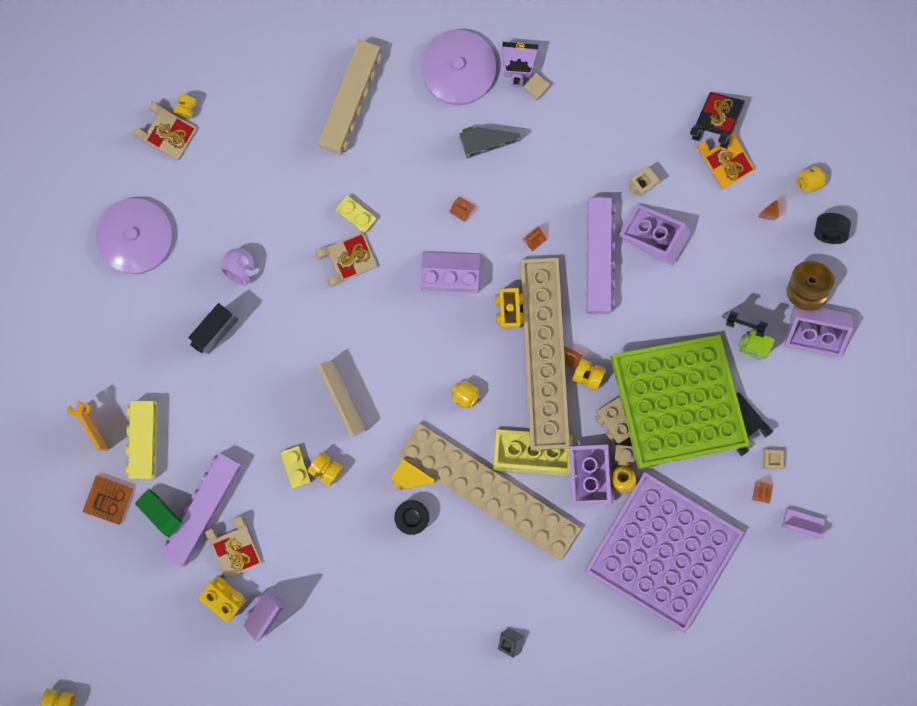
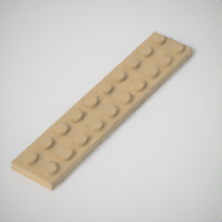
(544, 354)
(489, 492)

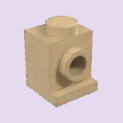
(647, 177)
(623, 455)

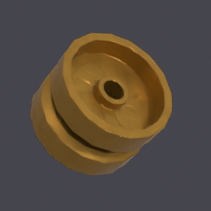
(810, 285)

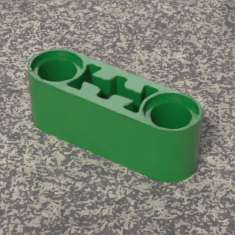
(158, 513)

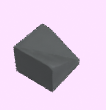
(511, 642)

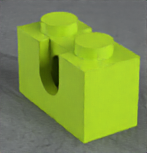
(756, 346)

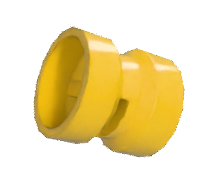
(185, 106)

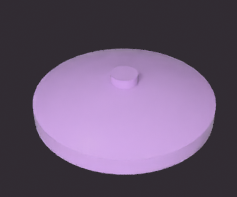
(458, 67)
(134, 236)

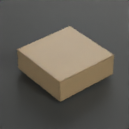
(536, 86)
(773, 459)

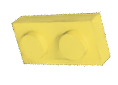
(356, 214)
(295, 467)

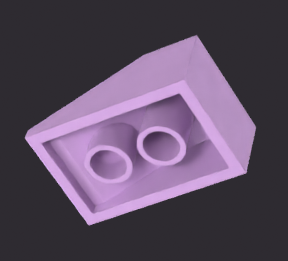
(655, 234)
(263, 615)

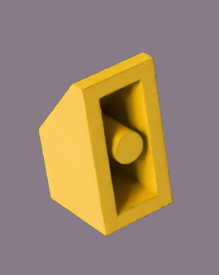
(409, 476)

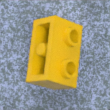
(509, 302)
(222, 599)

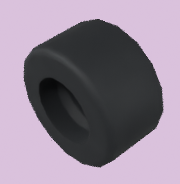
(832, 228)
(423, 517)

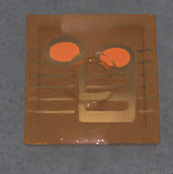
(107, 500)

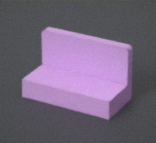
(803, 523)

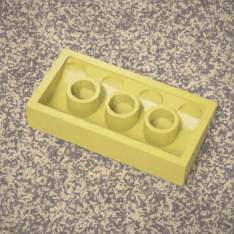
(514, 455)

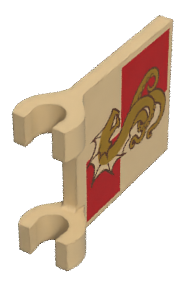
(167, 132)
(348, 258)
(235, 549)

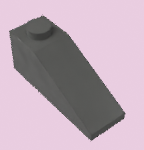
(483, 140)

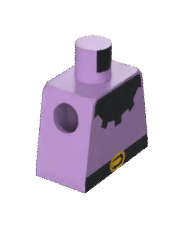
(518, 61)

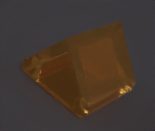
(461, 209)
(770, 212)
(534, 238)
(572, 357)
(762, 492)

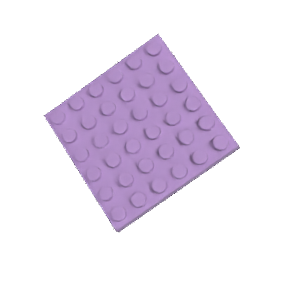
(664, 552)

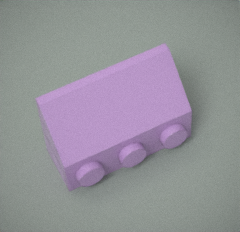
(450, 272)
(819, 330)
(591, 474)

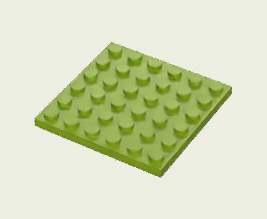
(679, 401)

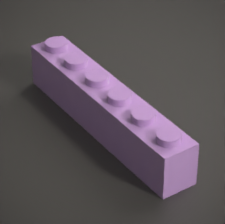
(599, 255)
(202, 509)

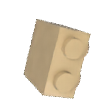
(614, 420)

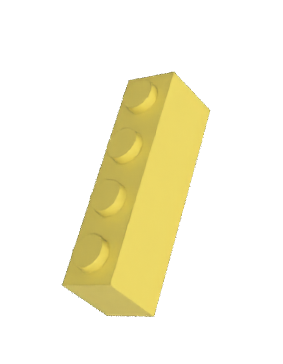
(142, 440)

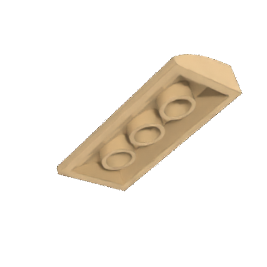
(342, 398)

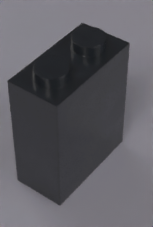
(212, 329)

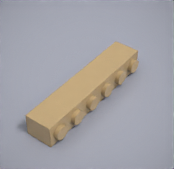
(349, 97)

